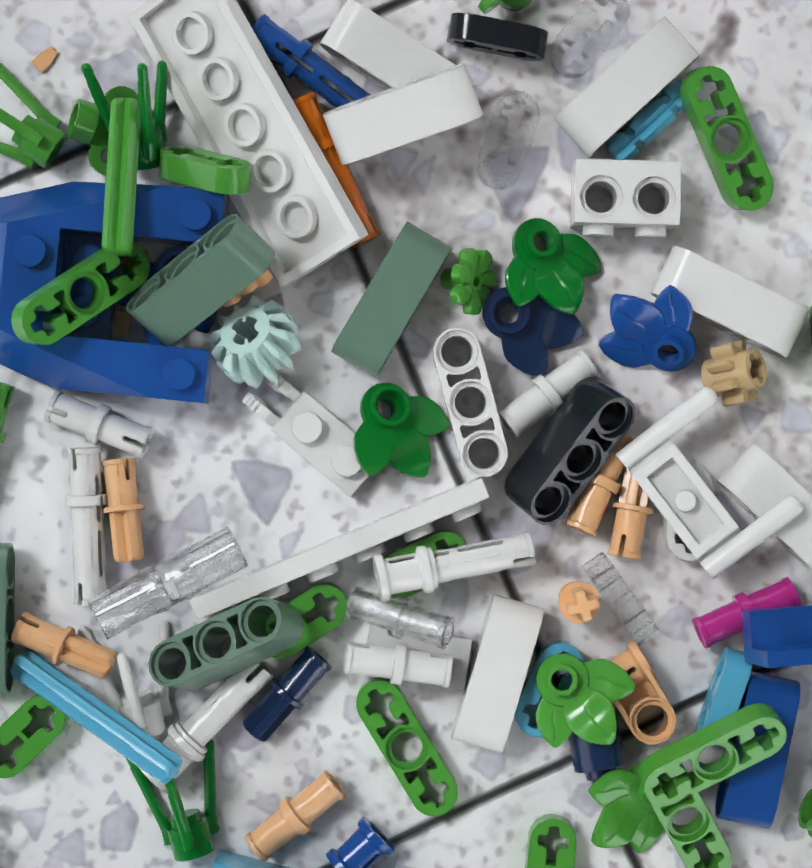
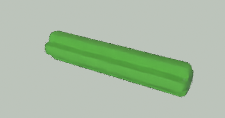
(121, 176)

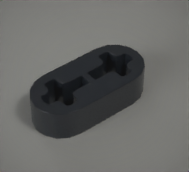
(497, 36)

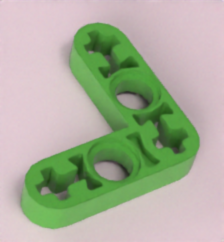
(685, 787)

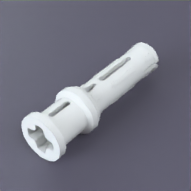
(429, 568)
(190, 738)

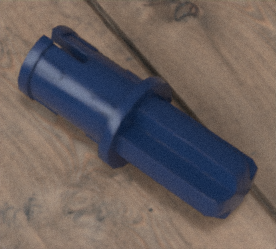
(286, 694)

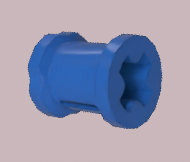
(361, 848)

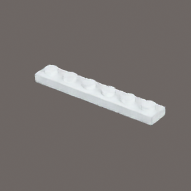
(363, 542)

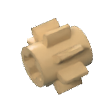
(734, 372)

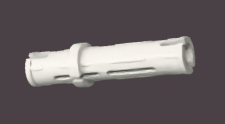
(87, 516)

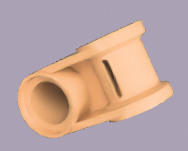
(645, 694)

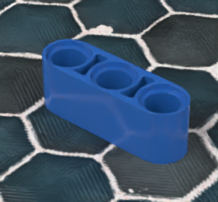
(754, 792)

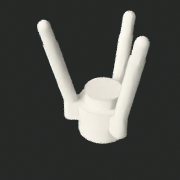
(137, 706)

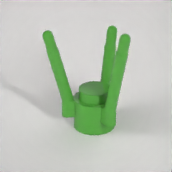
(37, 138)

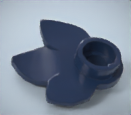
(532, 333)

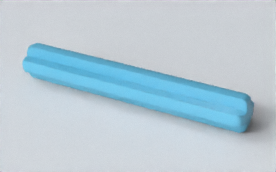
(96, 717)

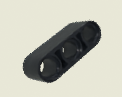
(569, 450)

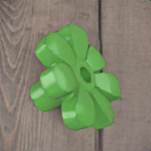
(470, 280)

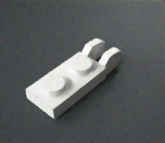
(313, 435)

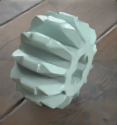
(255, 342)

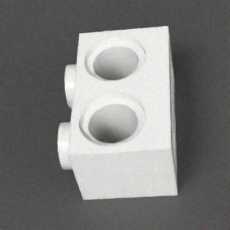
(624, 182)

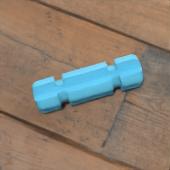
(647, 124)

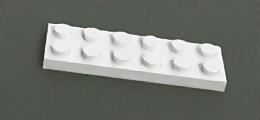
(246, 113)

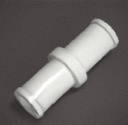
(546, 393)
(98, 424)
(398, 663)

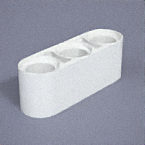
(379, 48)
(626, 86)
(403, 114)
(733, 302)
(474, 376)
(762, 483)
(497, 673)

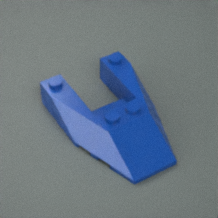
(61, 226)

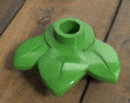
(585, 705)
(626, 811)

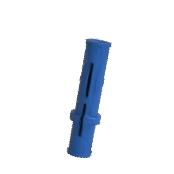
(272, 35)

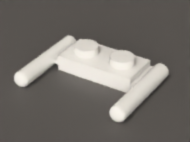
(687, 499)

